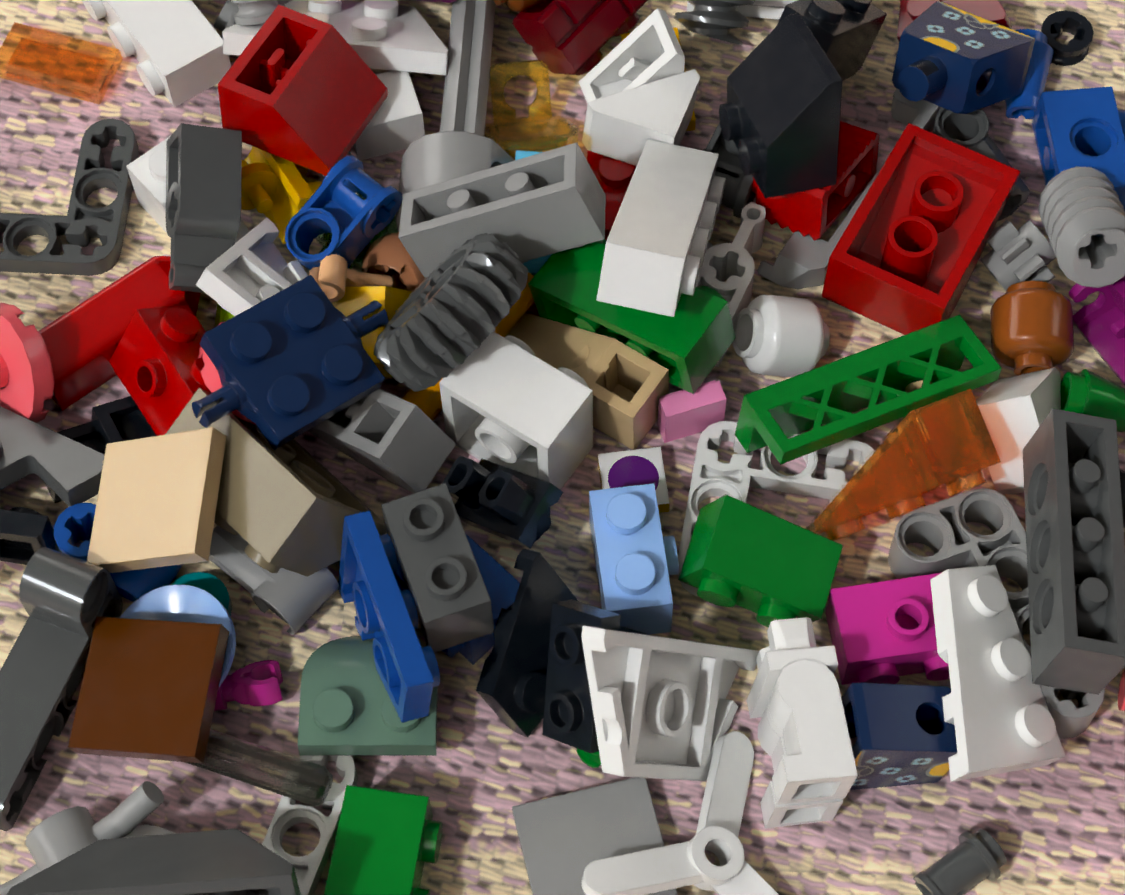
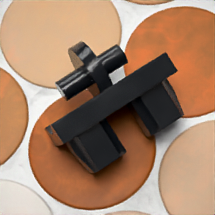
(501, 500)

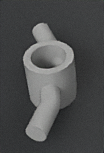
(75, 829)

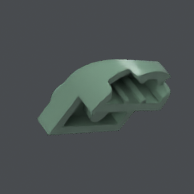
(349, 710)

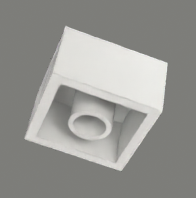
(518, 410)

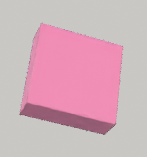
(688, 413)

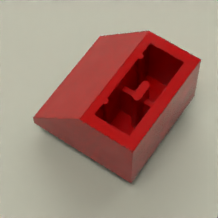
(300, 91)

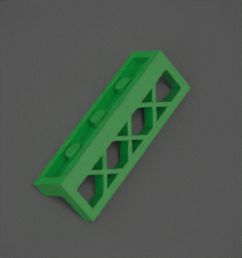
(861, 381)

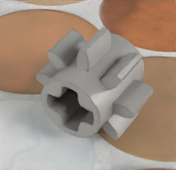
(1018, 254)

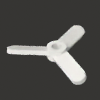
(686, 862)

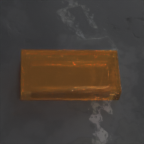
(58, 63)

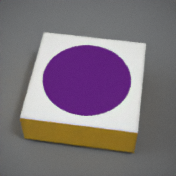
(633, 469)

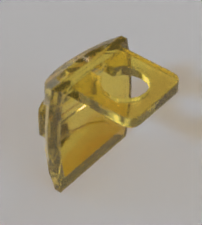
(532, 133)

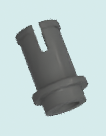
(964, 866)

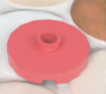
(24, 366)

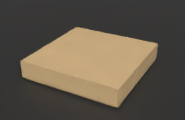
(157, 501)

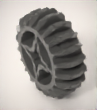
(451, 312)

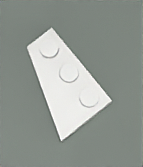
(992, 701)

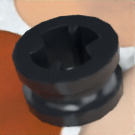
(1074, 24)

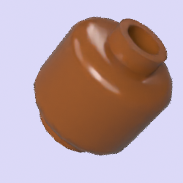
(1032, 327)

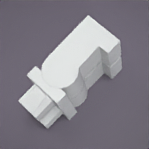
(801, 726)

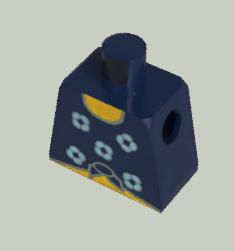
(960, 60)
(898, 733)

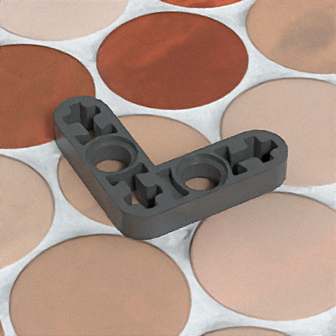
(81, 220)

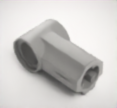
(286, 593)

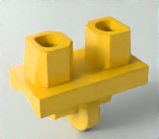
(274, 187)

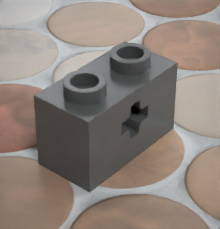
(439, 568)

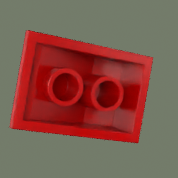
(918, 232)

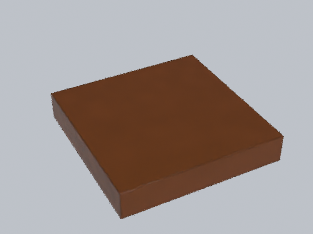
(149, 689)

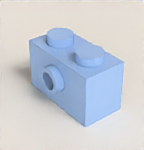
(633, 557)

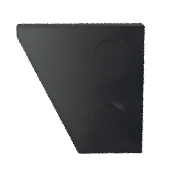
(517, 666)

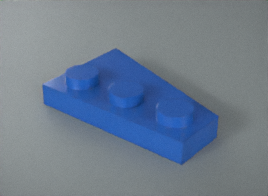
(387, 616)

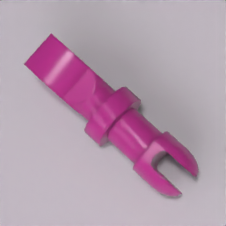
(252, 685)

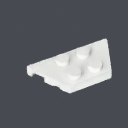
(378, 31)
(660, 701)

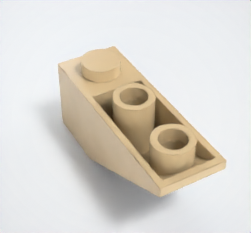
(622, 379)

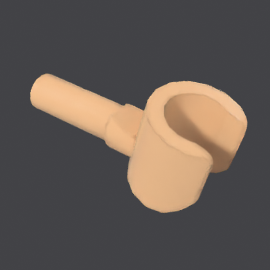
(334, 276)

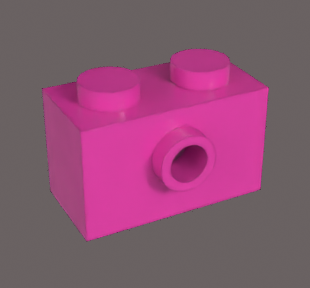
(885, 631)

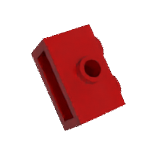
(161, 362)

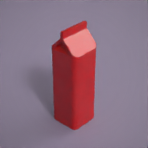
(89, 333)

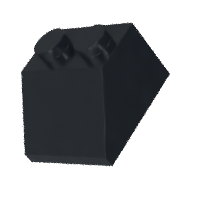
(785, 111)

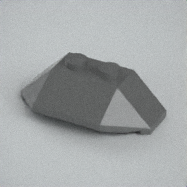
(168, 865)

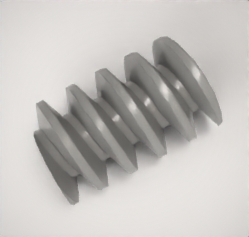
(1085, 226)

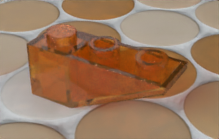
(921, 453)

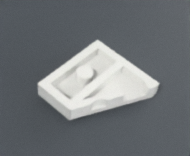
(250, 271)

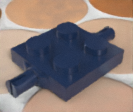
(291, 362)

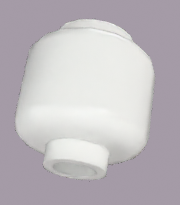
(780, 335)

